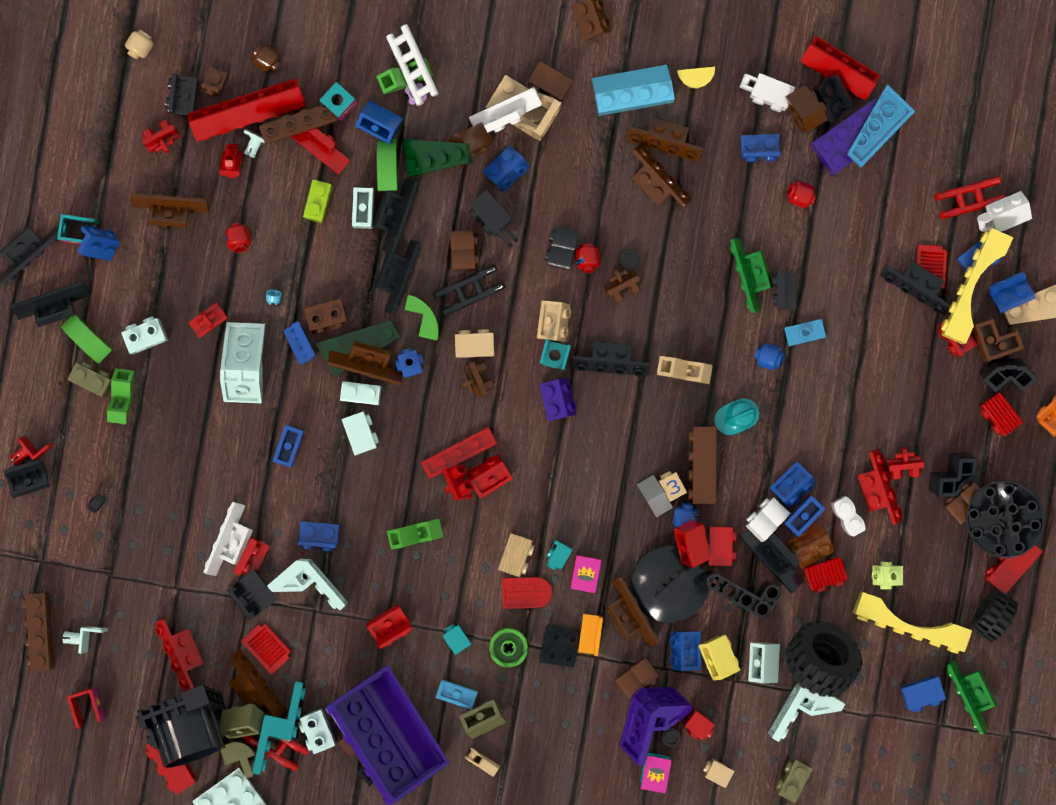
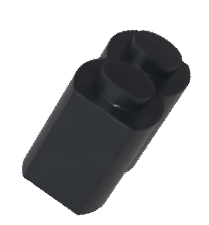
(562, 248)

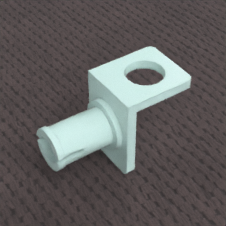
(254, 143)
(82, 638)

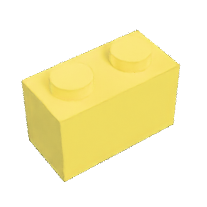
(719, 657)

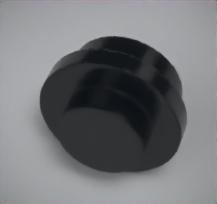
(629, 259)
(671, 737)

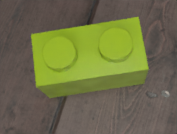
(318, 201)

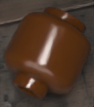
(265, 58)

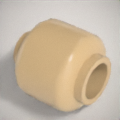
(139, 44)

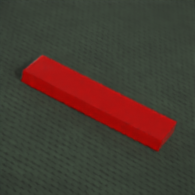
(459, 452)

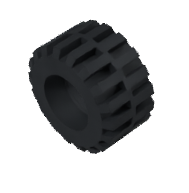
(994, 615)

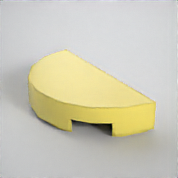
(696, 77)

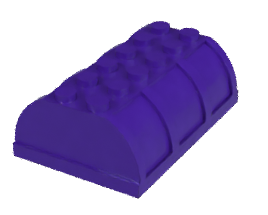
(387, 735)

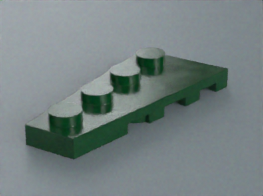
(433, 156)
(377, 336)

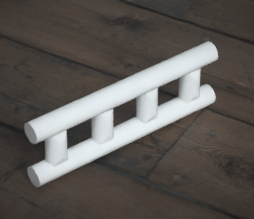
(402, 59)

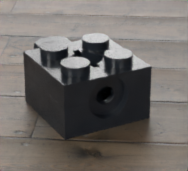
(492, 216)

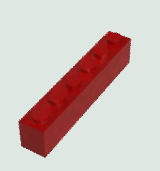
(246, 110)

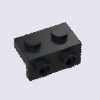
(182, 95)
(786, 290)
(27, 478)

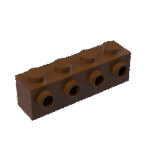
(703, 465)
(39, 631)

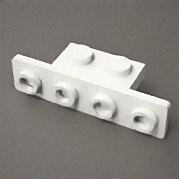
(507, 111)
(230, 541)

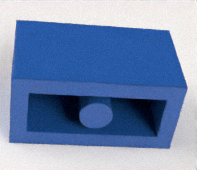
(379, 122)
(288, 446)
(803, 515)
(922, 693)

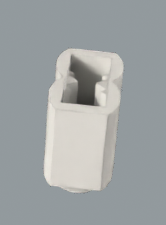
(846, 511)
(767, 518)

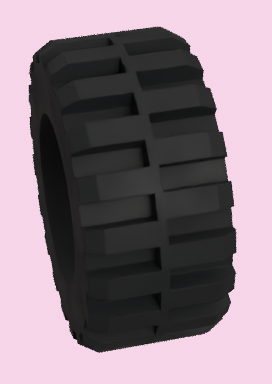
(815, 673)

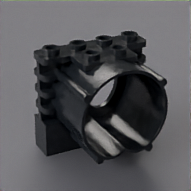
(184, 726)

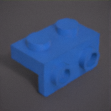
(506, 168)
(98, 243)

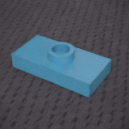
(804, 332)
(456, 694)

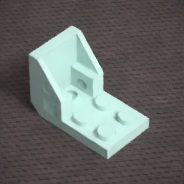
(242, 363)
(293, 580)
(814, 706)

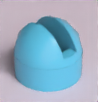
(273, 296)

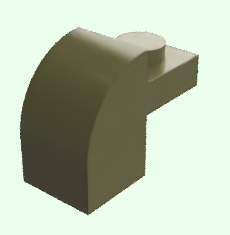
(242, 751)

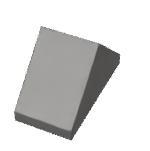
(654, 496)

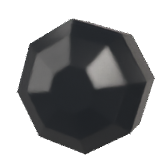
(96, 503)

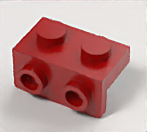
(389, 626)

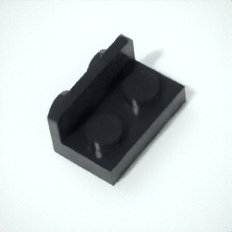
(834, 96)

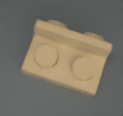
(553, 321)

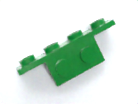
(753, 273)
(974, 692)

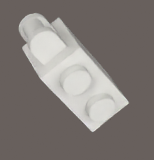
(767, 91)
(1005, 213)

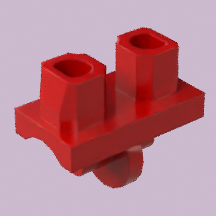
(161, 139)
(231, 161)
(208, 320)
(904, 461)
(457, 484)

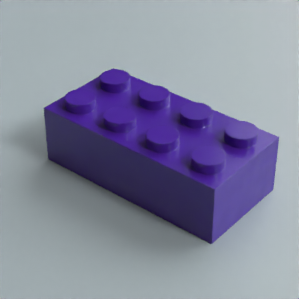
(835, 144)

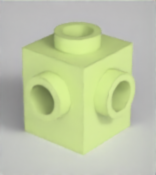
(887, 575)

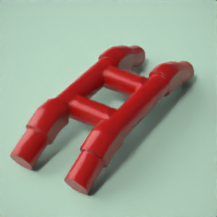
(958, 192)
(277, 754)

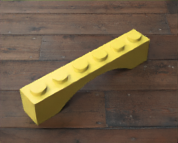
(960, 323)
(950, 634)

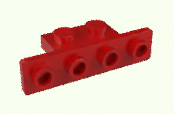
(322, 148)
(878, 489)
(181, 651)

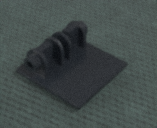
(251, 594)
(560, 645)

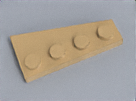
(1040, 308)

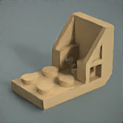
(535, 121)

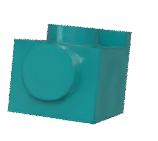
(558, 555)

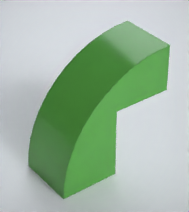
(393, 79)
(387, 165)
(429, 326)
(86, 338)
(121, 396)
(415, 534)

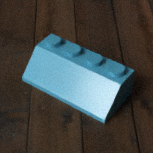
(633, 90)

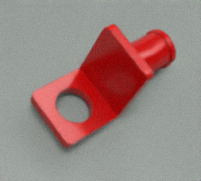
(28, 450)

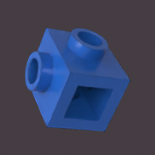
(415, 368)

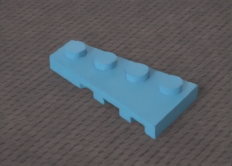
(884, 120)

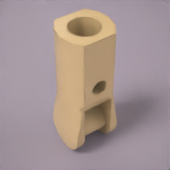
(485, 763)

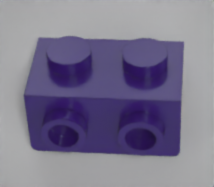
(558, 399)

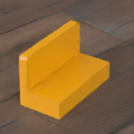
(590, 634)

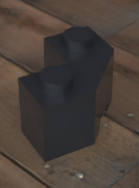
(1001, 371)
(960, 471)

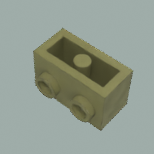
(90, 379)
(482, 719)
(241, 721)
(793, 779)

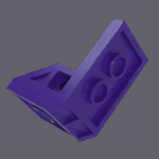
(642, 715)

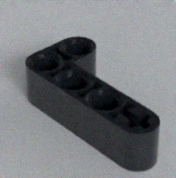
(738, 592)

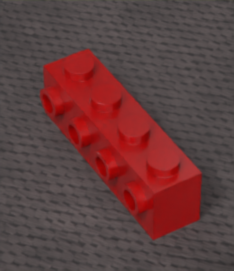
(832, 61)

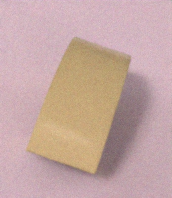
(684, 369)

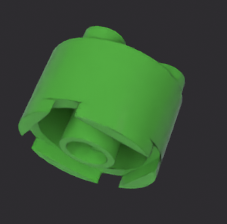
(497, 647)

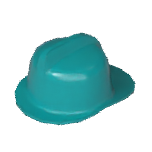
(737, 416)

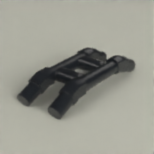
(457, 287)

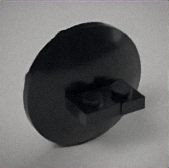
(1005, 519)
(666, 587)

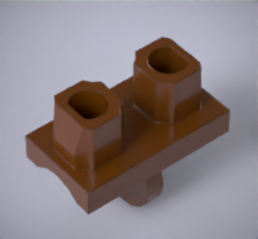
(621, 281)
(473, 379)

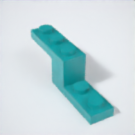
(278, 728)

